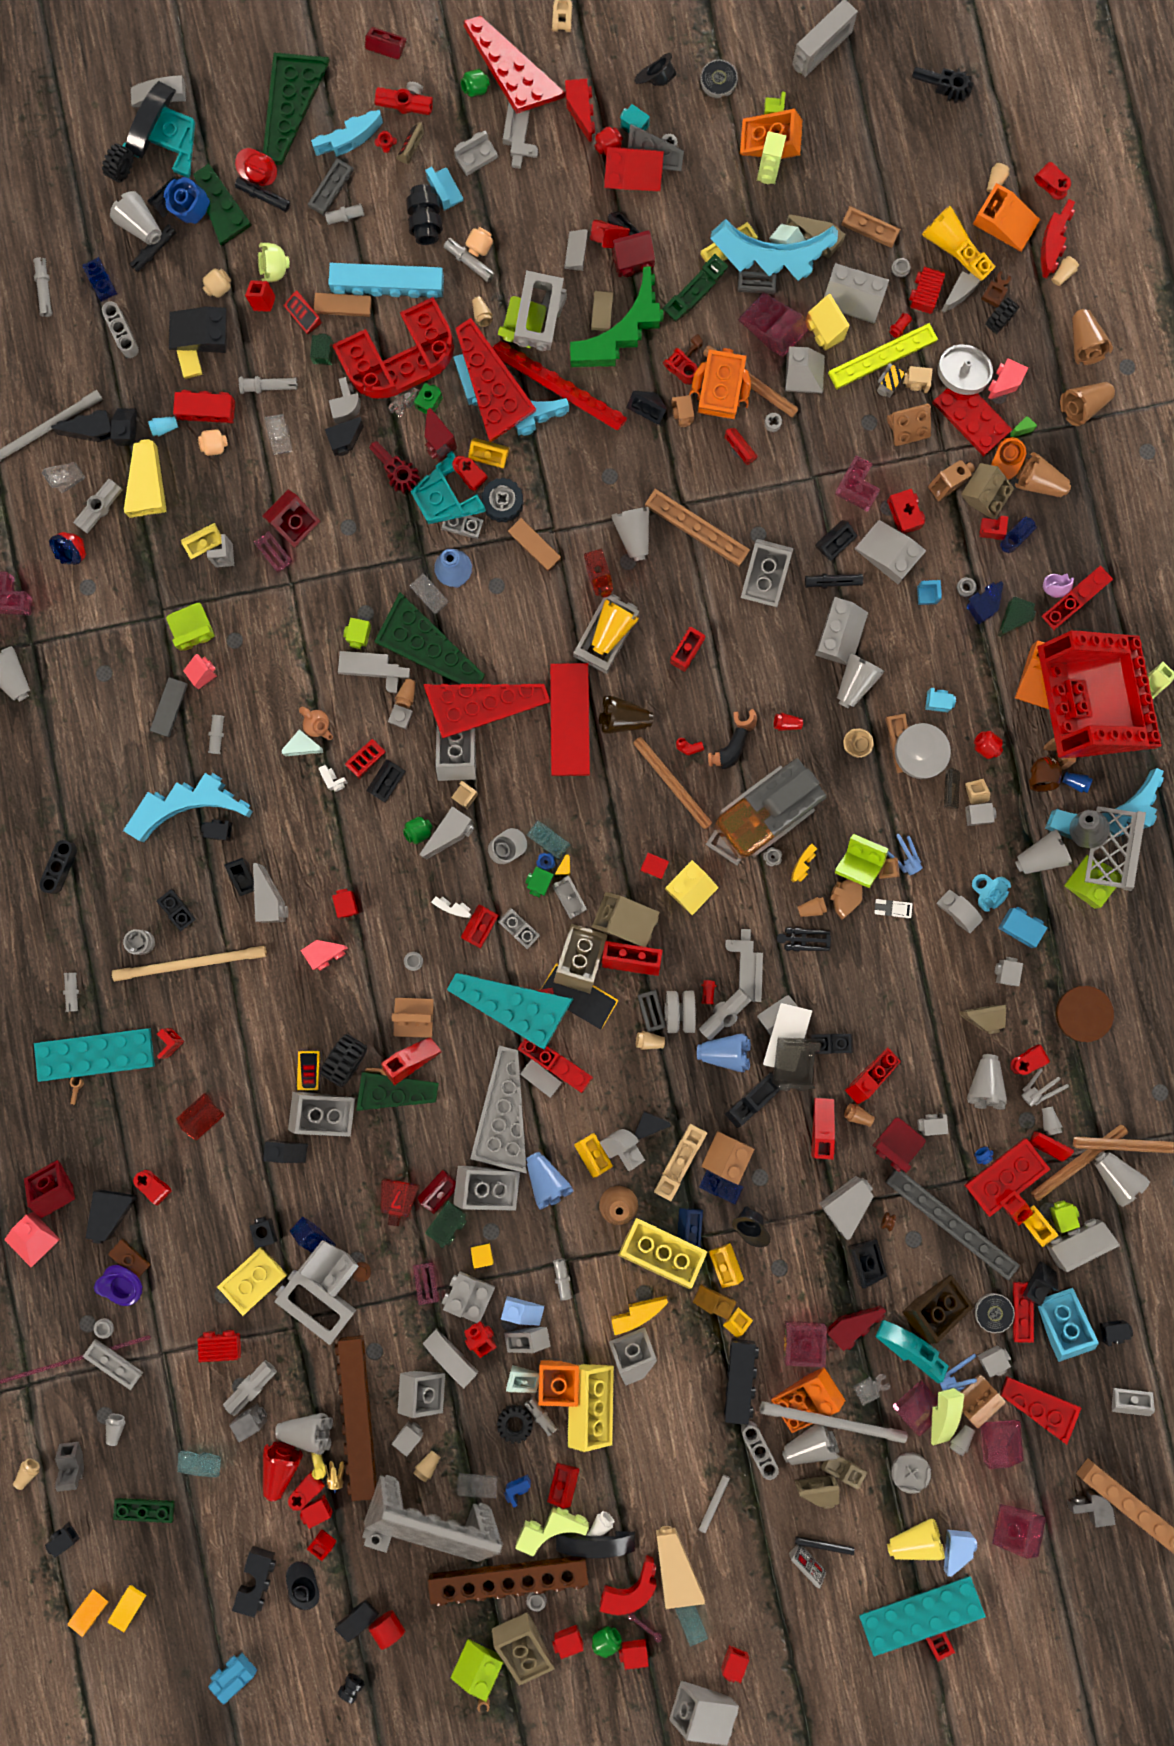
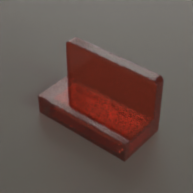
(199, 1117)

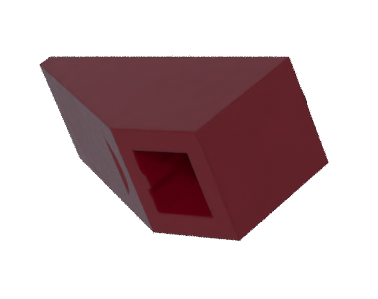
(852, 1326)

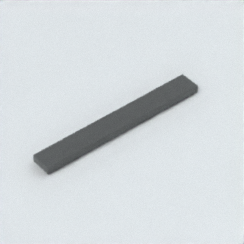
(952, 1223)

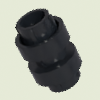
(424, 219)

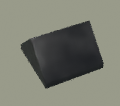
(867, 1262)

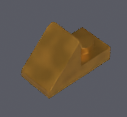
(714, 1302)

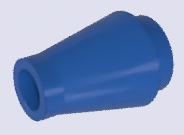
(1077, 781)

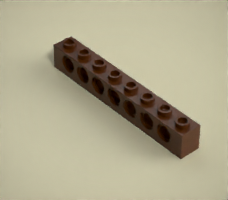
(497, 1574)

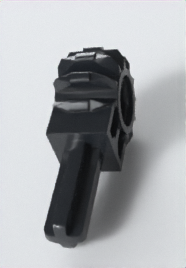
(946, 81)

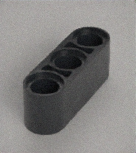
(51, 874)

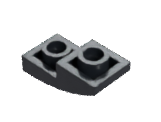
(176, 909)
(834, 1043)
(357, 1621)

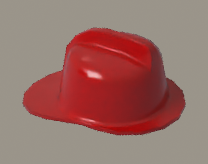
(256, 167)

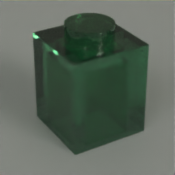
(321, 349)

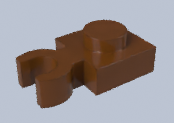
(996, 291)

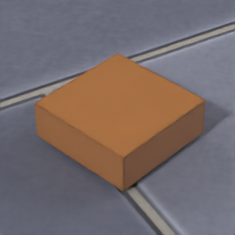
(890, 869)

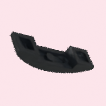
(147, 117)
(596, 1546)

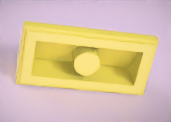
(202, 541)

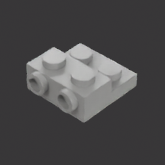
(468, 1297)

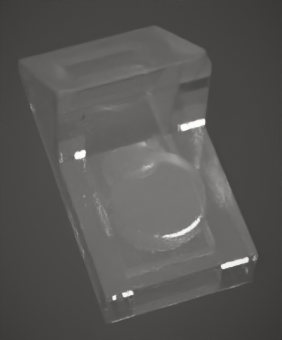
(278, 434)
(63, 476)

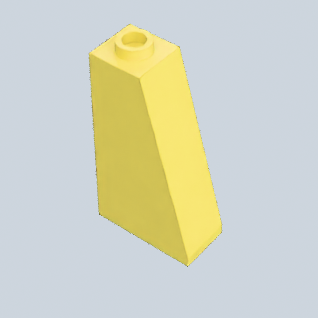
(145, 482)

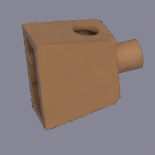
(951, 479)

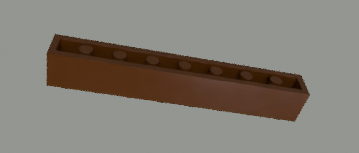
(357, 1417)

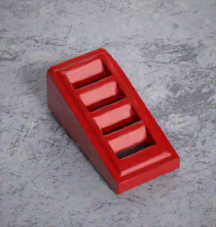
(355, 758)
(944, 1653)

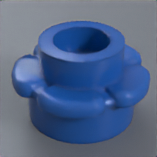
(540, 862)
(983, 1155)

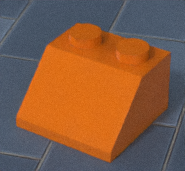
(558, 1383)

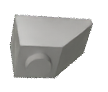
(527, 1340)

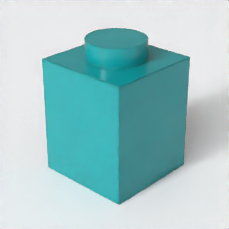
(634, 116)

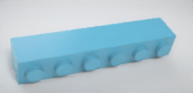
(386, 280)

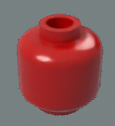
(607, 137)
(988, 744)

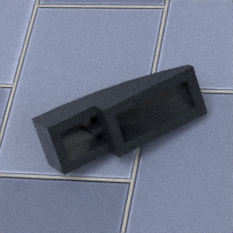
(752, 1101)

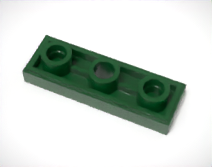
(156, 1510)

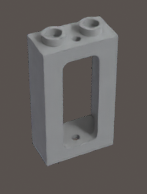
(824, 38)
(545, 282)
(586, 640)
(336, 1303)

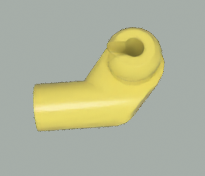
(319, 1471)

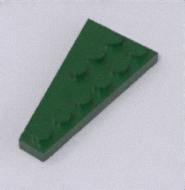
(290, 94)
(418, 640)

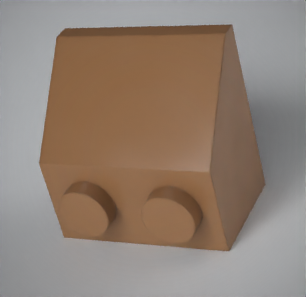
(727, 1157)

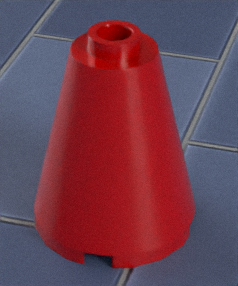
(279, 1467)

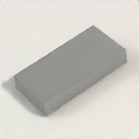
(541, 1078)

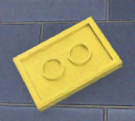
(252, 1280)

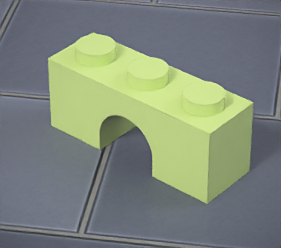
(771, 157)

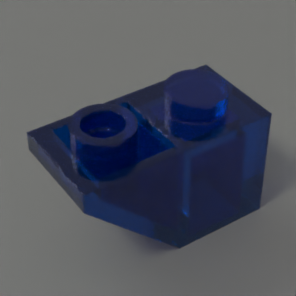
(987, 603)
(309, 1235)

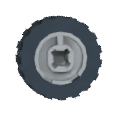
(502, 500)

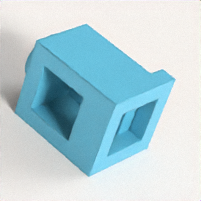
(939, 700)

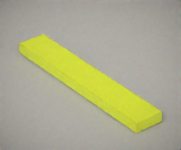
(883, 356)

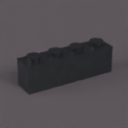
(739, 1381)

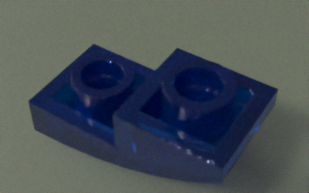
(99, 279)
(721, 1187)

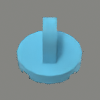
(993, 893)

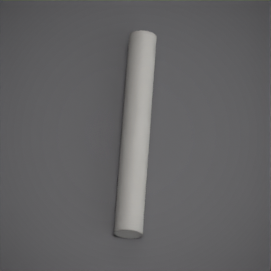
(714, 1503)

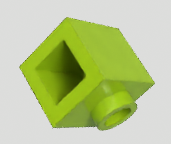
(357, 633)
(1064, 1216)

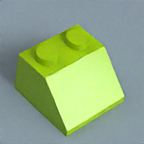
(1091, 893)
(477, 1669)

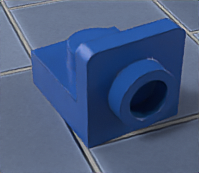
(518, 1487)

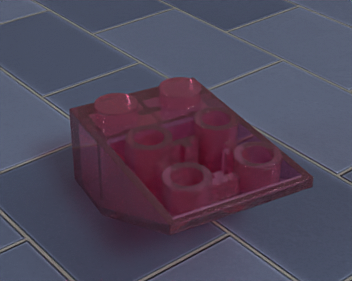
(774, 323)

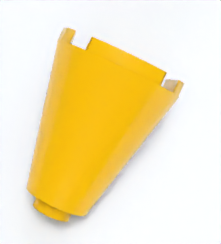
(946, 231)
(611, 627)

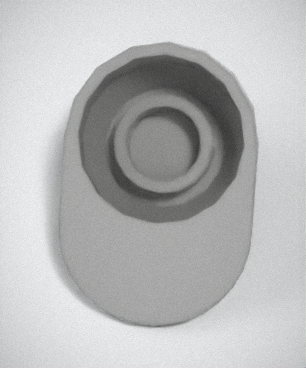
(507, 846)

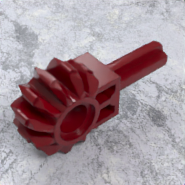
(395, 468)

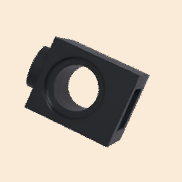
(259, 1240)

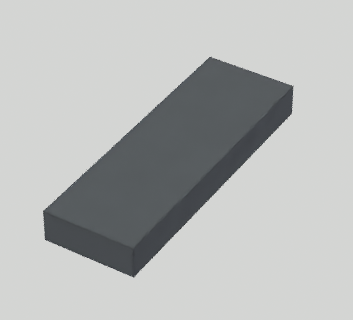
(330, 187)
(169, 707)

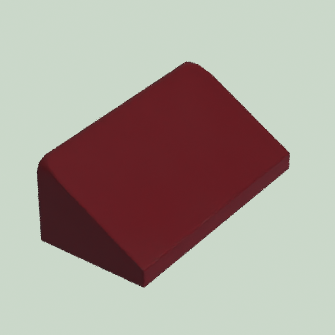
(385, 43)
(437, 1192)

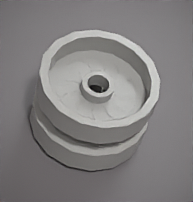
(679, 1012)

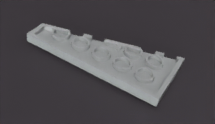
(501, 1125)

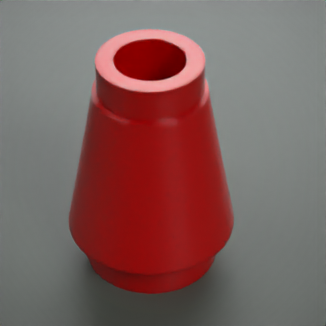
(787, 722)

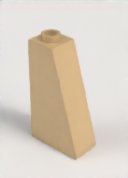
(678, 1577)

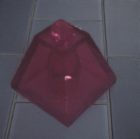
(916, 1408)
(1002, 1444)

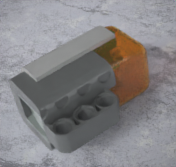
(769, 809)

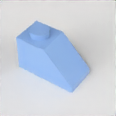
(522, 1312)
(958, 1550)

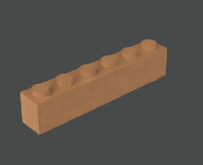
(1127, 1503)

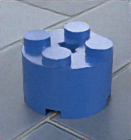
(186, 200)

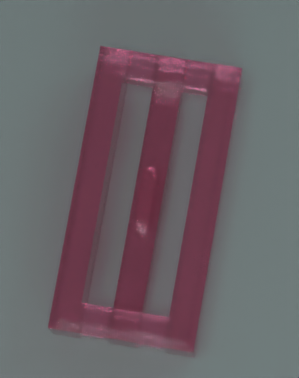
(263, 539)
(433, 1283)

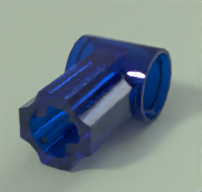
(1018, 534)

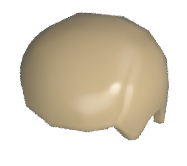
(858, 742)

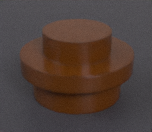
(362, 1273)

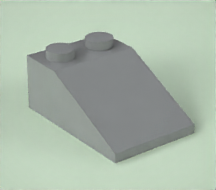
(890, 551)
(766, 572)
(456, 756)
(450, 831)
(267, 899)
(321, 1114)
(486, 1188)

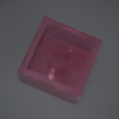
(805, 1344)

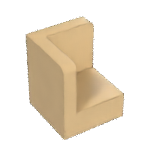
(464, 795)

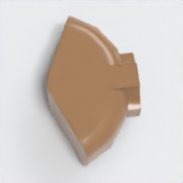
(846, 897)

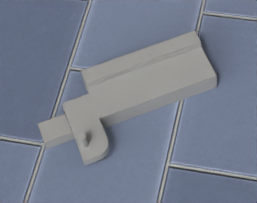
(515, 135)
(372, 666)
(750, 965)

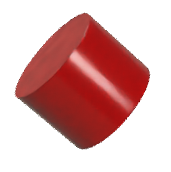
(386, 1629)

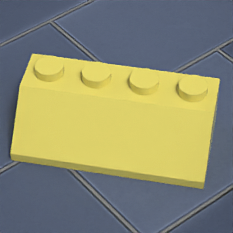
(662, 1253)
(592, 1421)

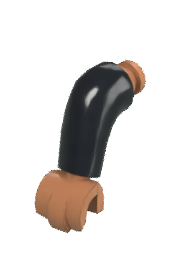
(731, 753)

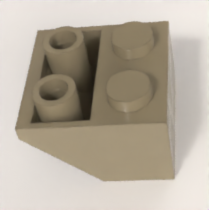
(987, 490)

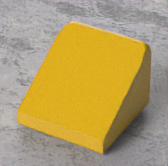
(564, 868)
(482, 1255)
(738, 1323)

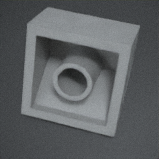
(421, 1393)

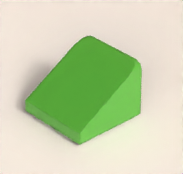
(1024, 427)

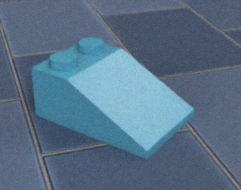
(1067, 1325)

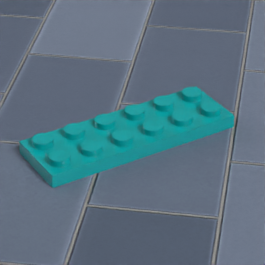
(94, 1054)
(922, 1616)

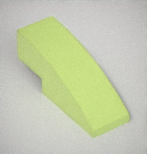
(946, 1415)

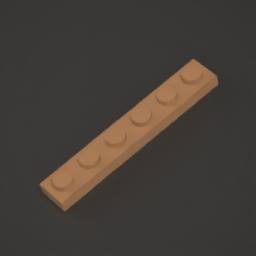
(697, 527)

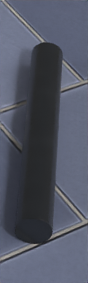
(824, 1545)

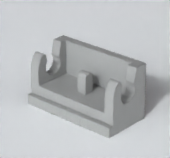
(569, 897)

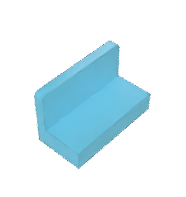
(444, 187)

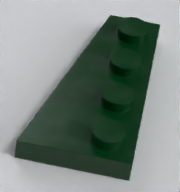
(223, 210)
(379, 1092)

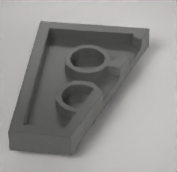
(644, 140)

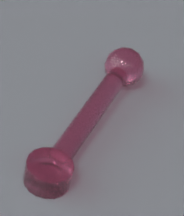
(657, 1636)

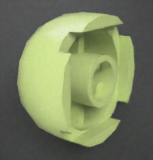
(272, 262)

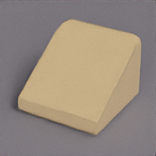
(977, 792)

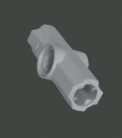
(106, 497)
(725, 1014)
(249, 1388)

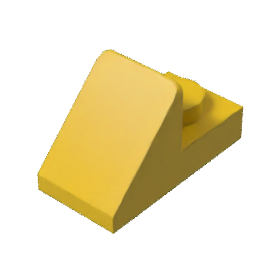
(1040, 1228)

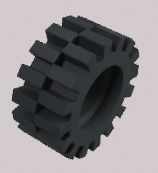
(117, 163)
(1002, 315)
(515, 1436)

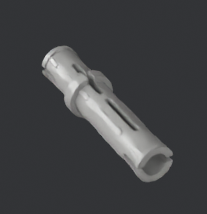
(462, 254)
(42, 278)

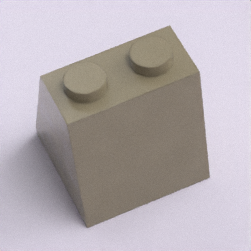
(626, 919)

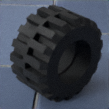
(343, 1060)

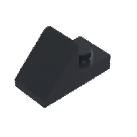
(241, 876)
(1041, 1282)

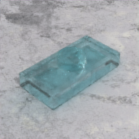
(692, 1624)

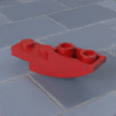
(1053, 239)
(1077, 597)
(557, 1065)

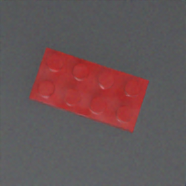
(973, 419)
(1010, 1172)

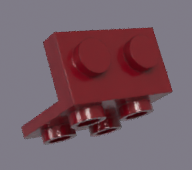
(899, 1144)

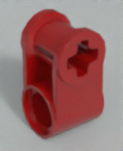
(1053, 179)
(678, 364)
(471, 473)
(1032, 1059)
(153, 1188)
(306, 1490)

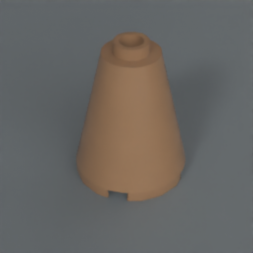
(1089, 338)
(1085, 401)
(1041, 477)
(618, 1197)

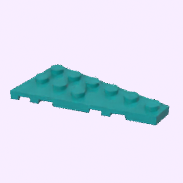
(521, 1009)

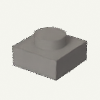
(400, 716)

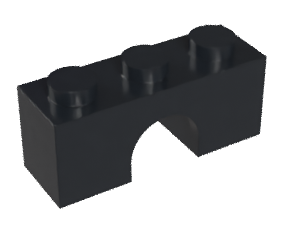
(259, 1565)

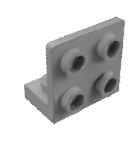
(329, 1267)

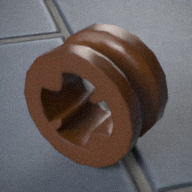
(888, 1221)

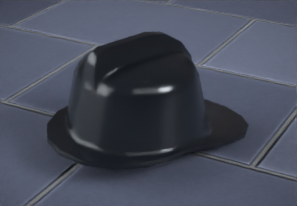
(658, 72)
(751, 1228)
(302, 1586)

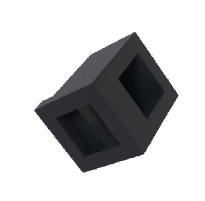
(217, 830)
(1115, 1332)
(62, 1540)

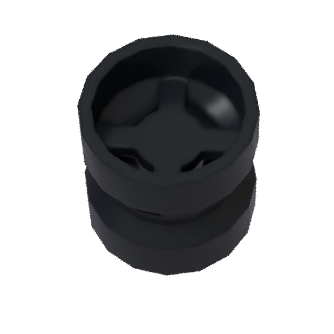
(352, 1686)

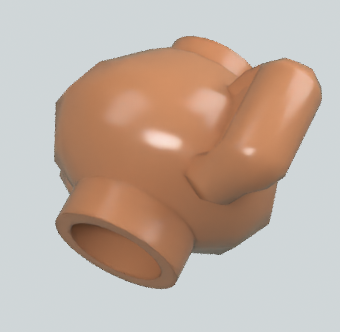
(315, 723)

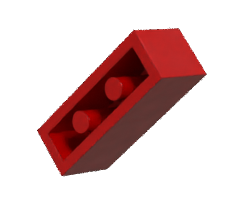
(204, 406)
(631, 958)

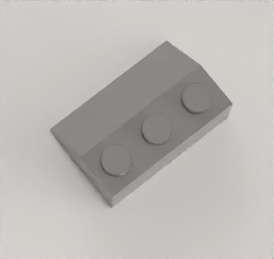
(857, 292)
(841, 631)
(1082, 1245)

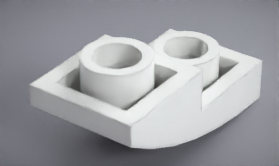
(458, 910)

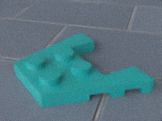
(176, 134)
(438, 500)

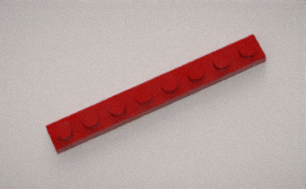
(560, 386)

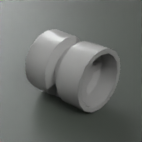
(139, 942)

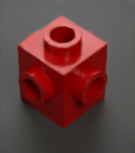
(480, 1339)

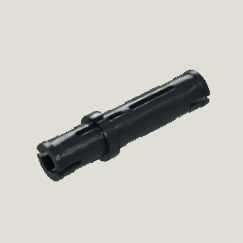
(258, 192)
(150, 250)
(833, 580)

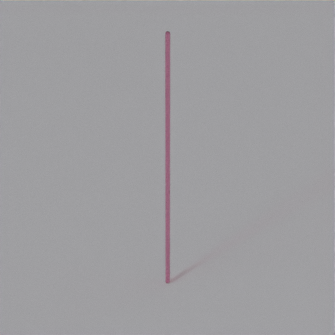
(70, 1360)

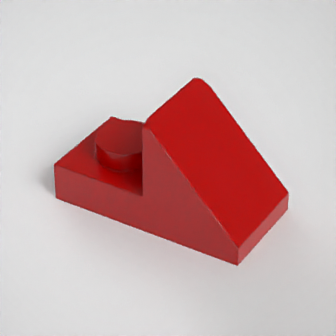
(607, 232)

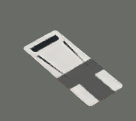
(893, 908)

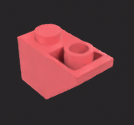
(1008, 380)
(200, 671)
(321, 952)

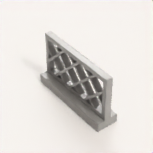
(1132, 850)

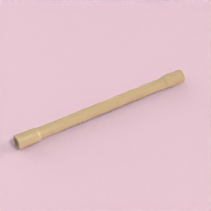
(129, 973)

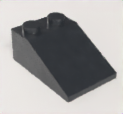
(198, 330)

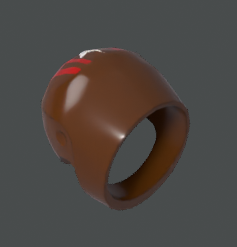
(1045, 770)

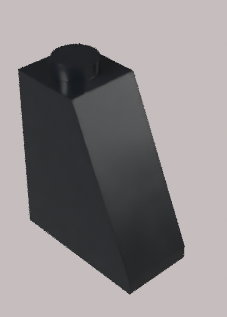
(106, 1213)

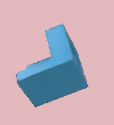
(929, 592)

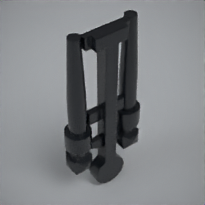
(782, 938)

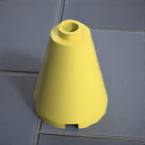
(918, 1543)

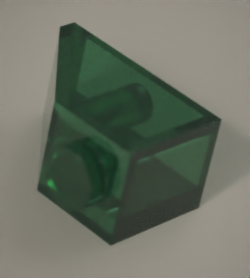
(1017, 615)

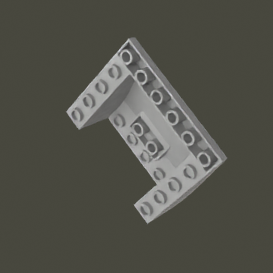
(474, 1541)

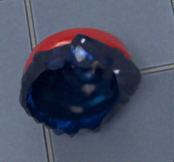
(68, 548)

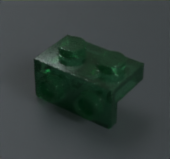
(446, 1224)

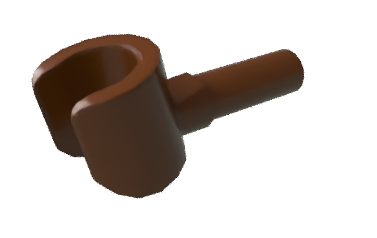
(697, 343)

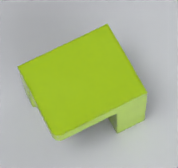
(774, 104)

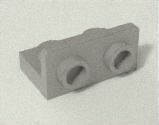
(475, 153)

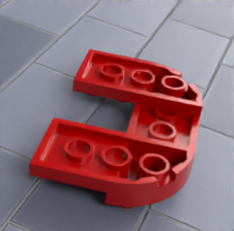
(404, 370)

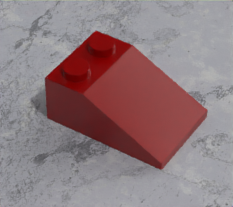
(633, 169)

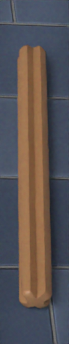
(767, 392)
(672, 783)
(1123, 1144)
(1074, 1166)

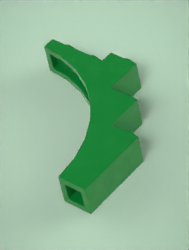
(604, 349)

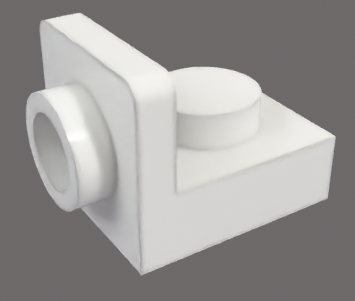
(329, 776)

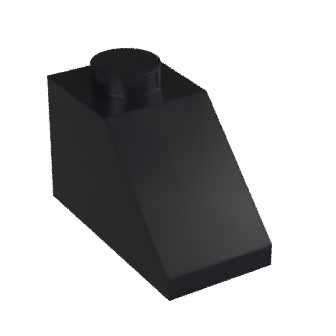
(124, 427)
(344, 436)
(285, 1151)

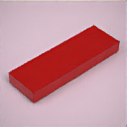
(1024, 1315)

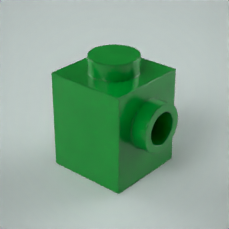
(428, 397)
(539, 882)

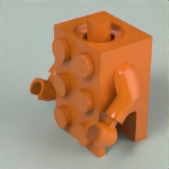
(721, 383)

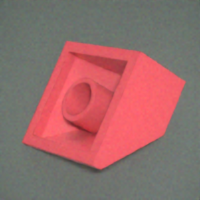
(31, 1238)

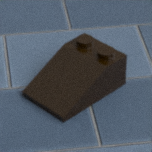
(938, 1310)

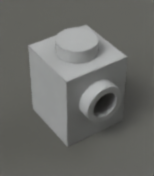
(1009, 971)
(995, 1361)
(376, 1540)

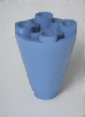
(453, 568)
(726, 1052)
(546, 1181)

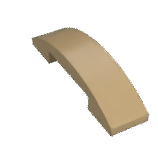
(680, 1162)

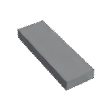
(112, 1364)

